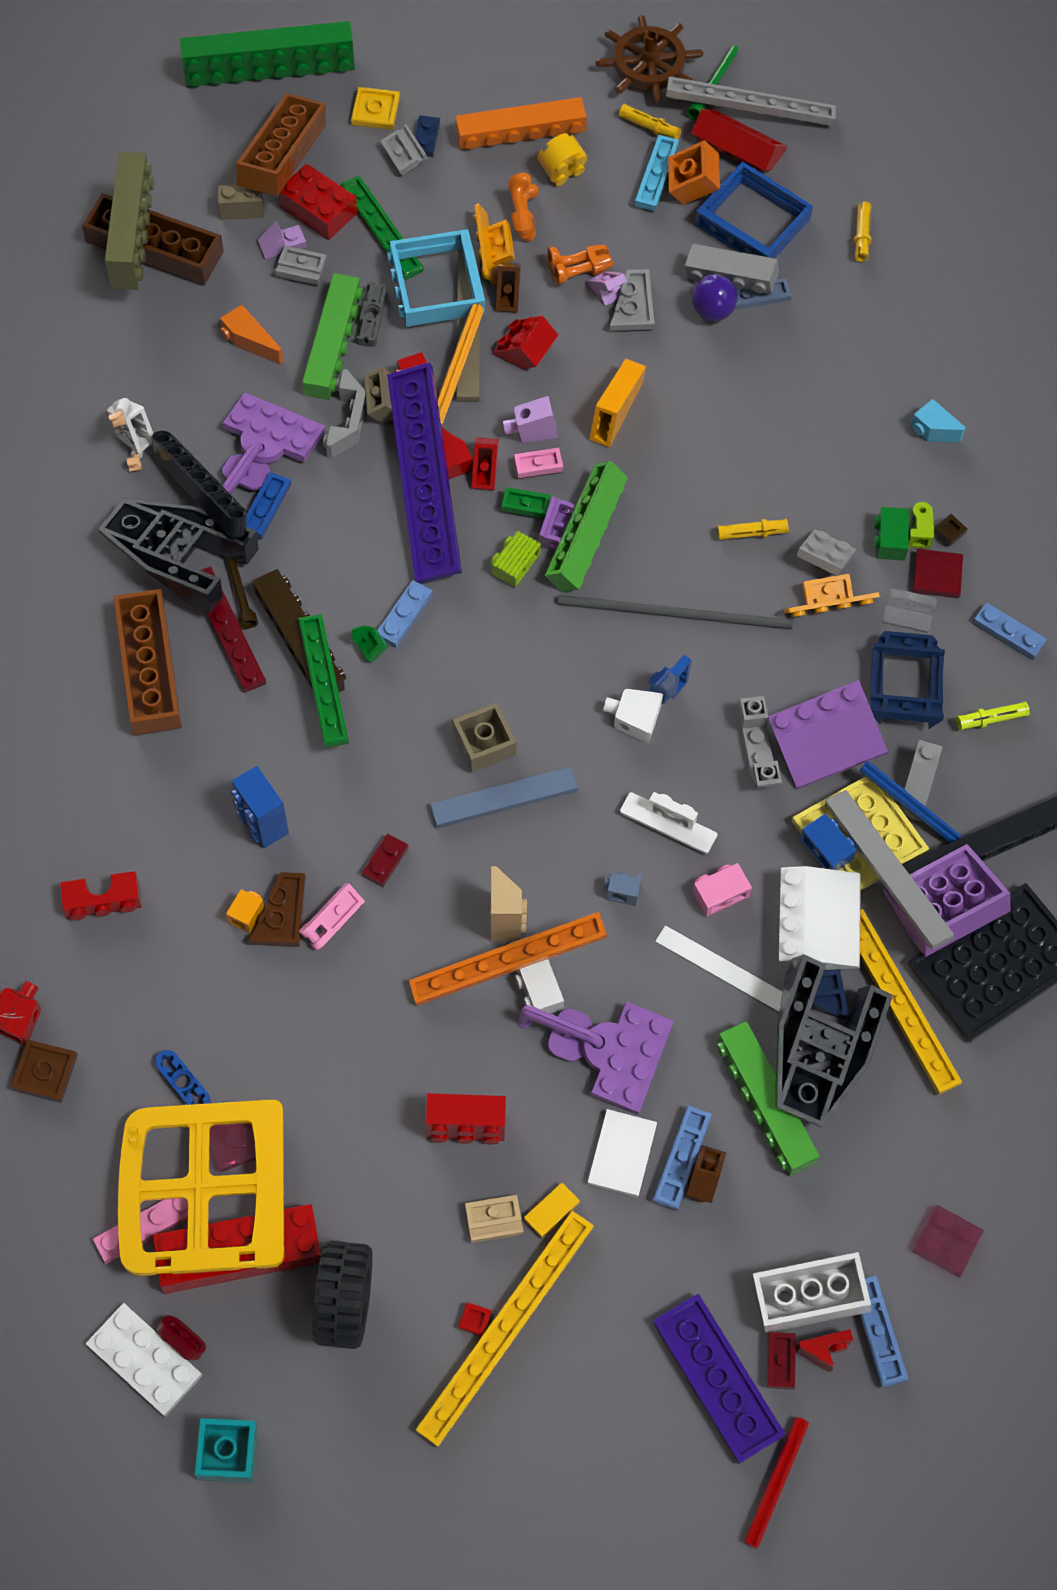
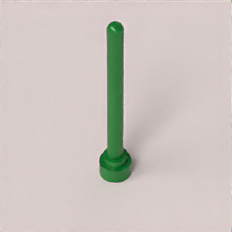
(695, 107)

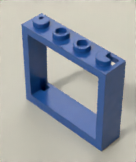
(767, 188)

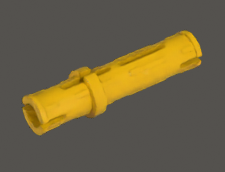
(656, 125)
(862, 238)
(761, 528)

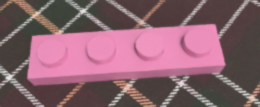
(153, 1221)

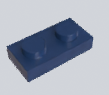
(427, 133)

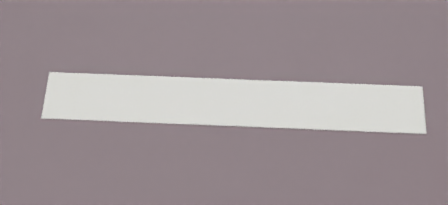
(720, 967)

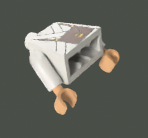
(132, 427)

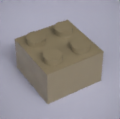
(484, 737)

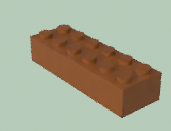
(281, 144)
(147, 662)

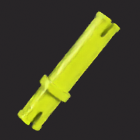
(966, 721)

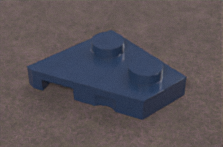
(831, 995)

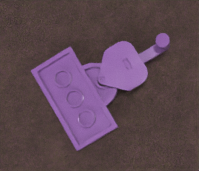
(267, 429)
(628, 1050)

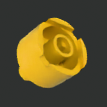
(562, 158)

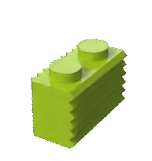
(516, 558)

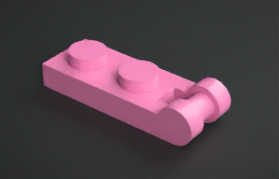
(332, 916)

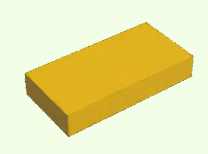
(551, 1210)

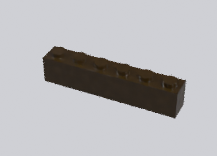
(284, 610)

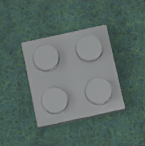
(826, 552)

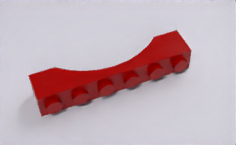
(457, 454)

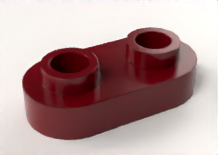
(181, 1338)

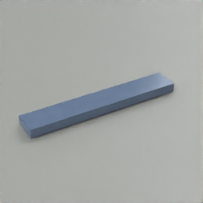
(503, 797)

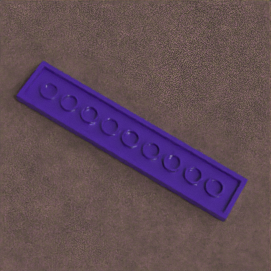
(424, 474)

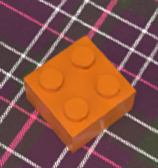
(694, 172)

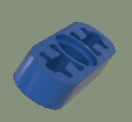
(177, 1064)

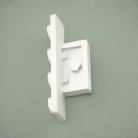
(669, 819)

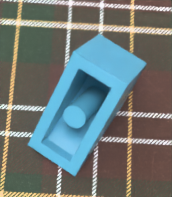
(937, 424)

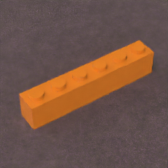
(520, 123)

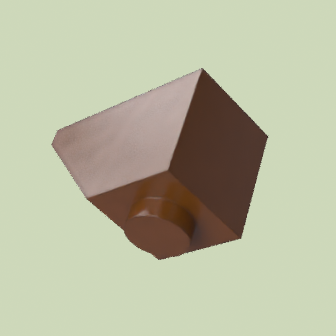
(508, 286)
(706, 1174)

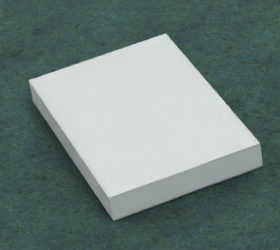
(622, 1153)

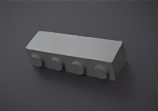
(742, 269)

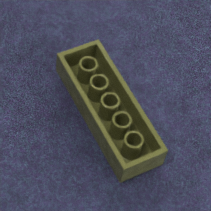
(129, 221)

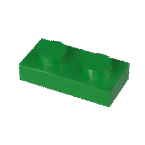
(525, 502)

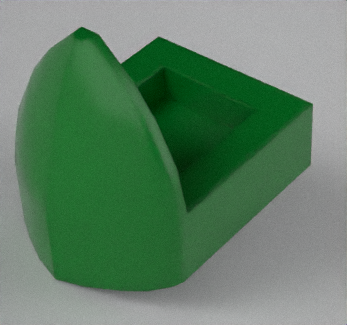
(369, 641)

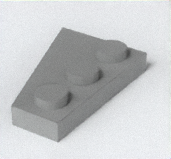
(635, 303)

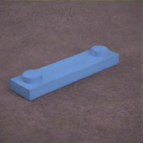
(682, 1158)
(882, 1338)

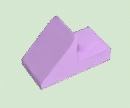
(274, 239)
(607, 286)

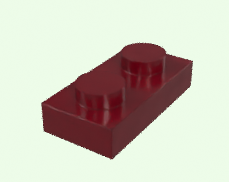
(385, 860)
(781, 1360)

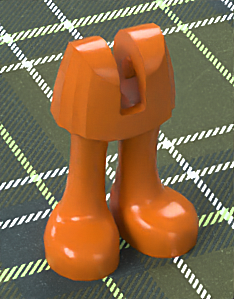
(522, 191)
(595, 258)

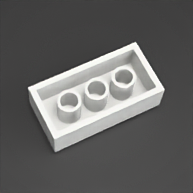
(812, 1292)

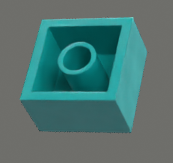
(226, 1450)

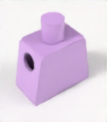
(533, 421)

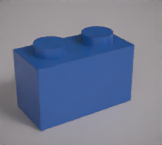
(828, 843)

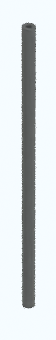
(675, 611)

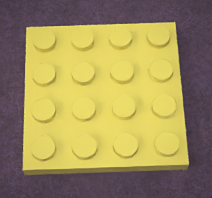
(886, 819)

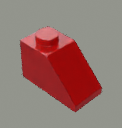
(485, 463)

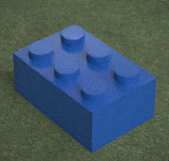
(259, 807)

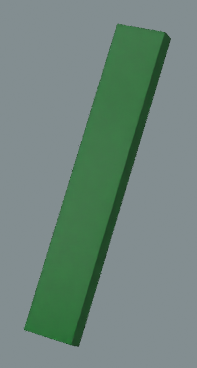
(379, 223)
(323, 681)

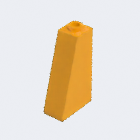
(616, 402)

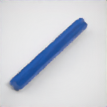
(909, 802)

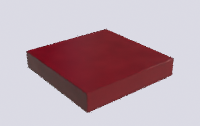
(938, 573)

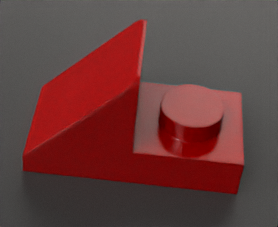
(818, 1348)

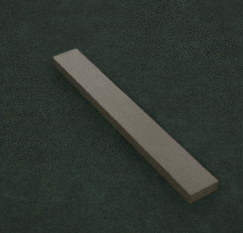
(469, 379)

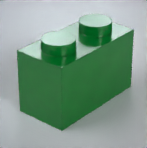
(892, 533)

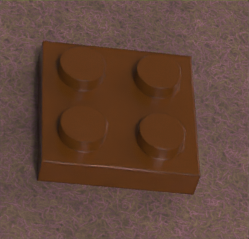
(44, 1071)

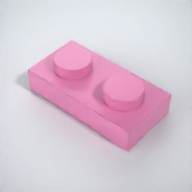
(538, 462)

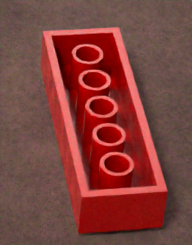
(300, 1248)

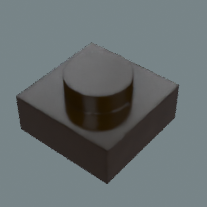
(950, 529)

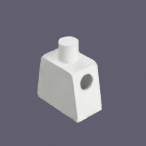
(635, 713)

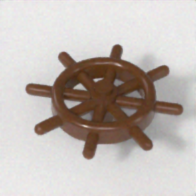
(648, 57)

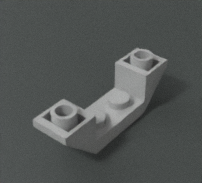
(343, 438)
(756, 741)

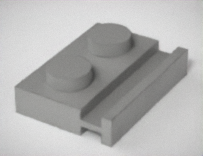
(404, 149)
(301, 265)

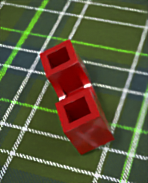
(121, 896)

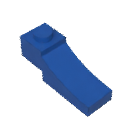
(672, 680)

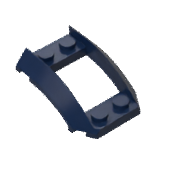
(904, 707)

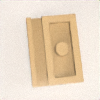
(494, 1218)

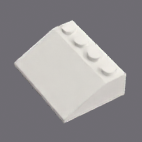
(820, 916)

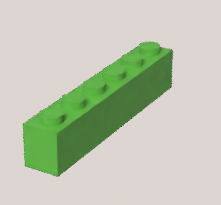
(332, 336)
(586, 526)
(758, 1086)

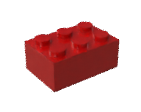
(318, 201)
(465, 1118)

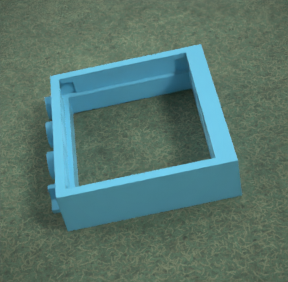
(430, 245)

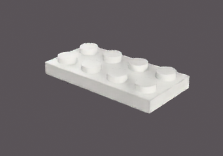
(144, 1359)

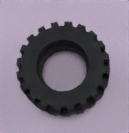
(342, 1294)

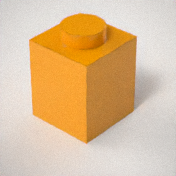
(245, 910)

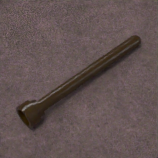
(247, 618)

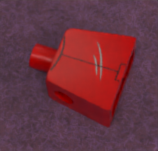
(19, 1012)

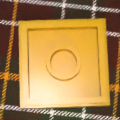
(375, 108)

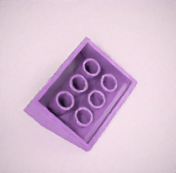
(828, 734)
(961, 893)

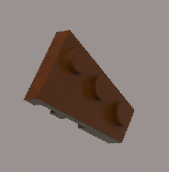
(283, 913)

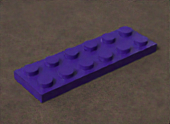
(718, 1378)

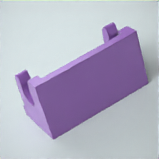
(555, 523)

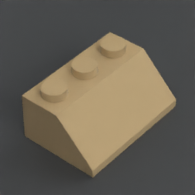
(507, 908)

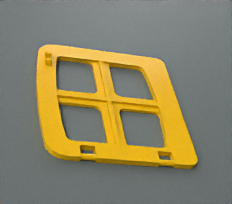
(201, 1186)

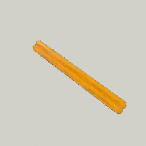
(458, 360)

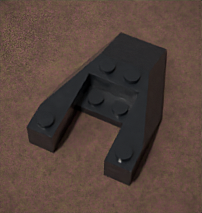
(163, 538)
(816, 1056)

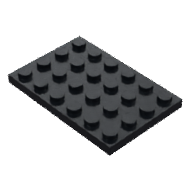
(995, 966)

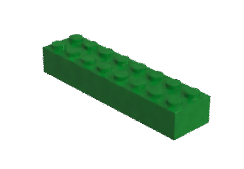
(267, 54)

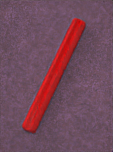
(776, 1482)

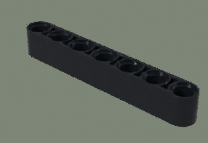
(199, 484)

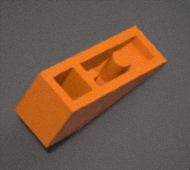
(249, 335)

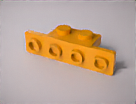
(494, 243)
(828, 592)

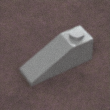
(922, 773)

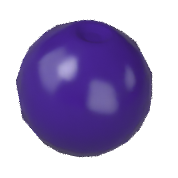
(714, 297)

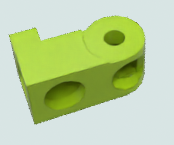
(923, 526)

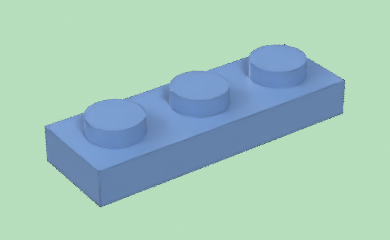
(405, 613)
(1009, 631)

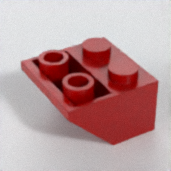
(526, 342)

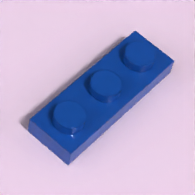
(267, 503)

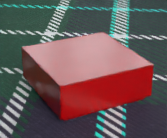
(474, 1319)

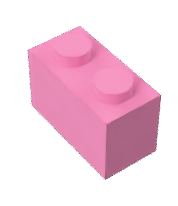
(721, 889)

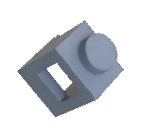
(623, 888)

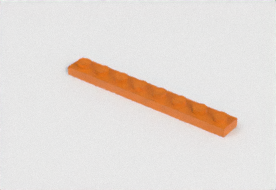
(508, 958)

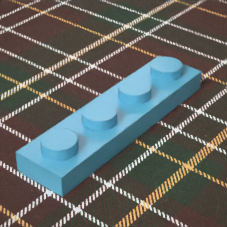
(656, 173)

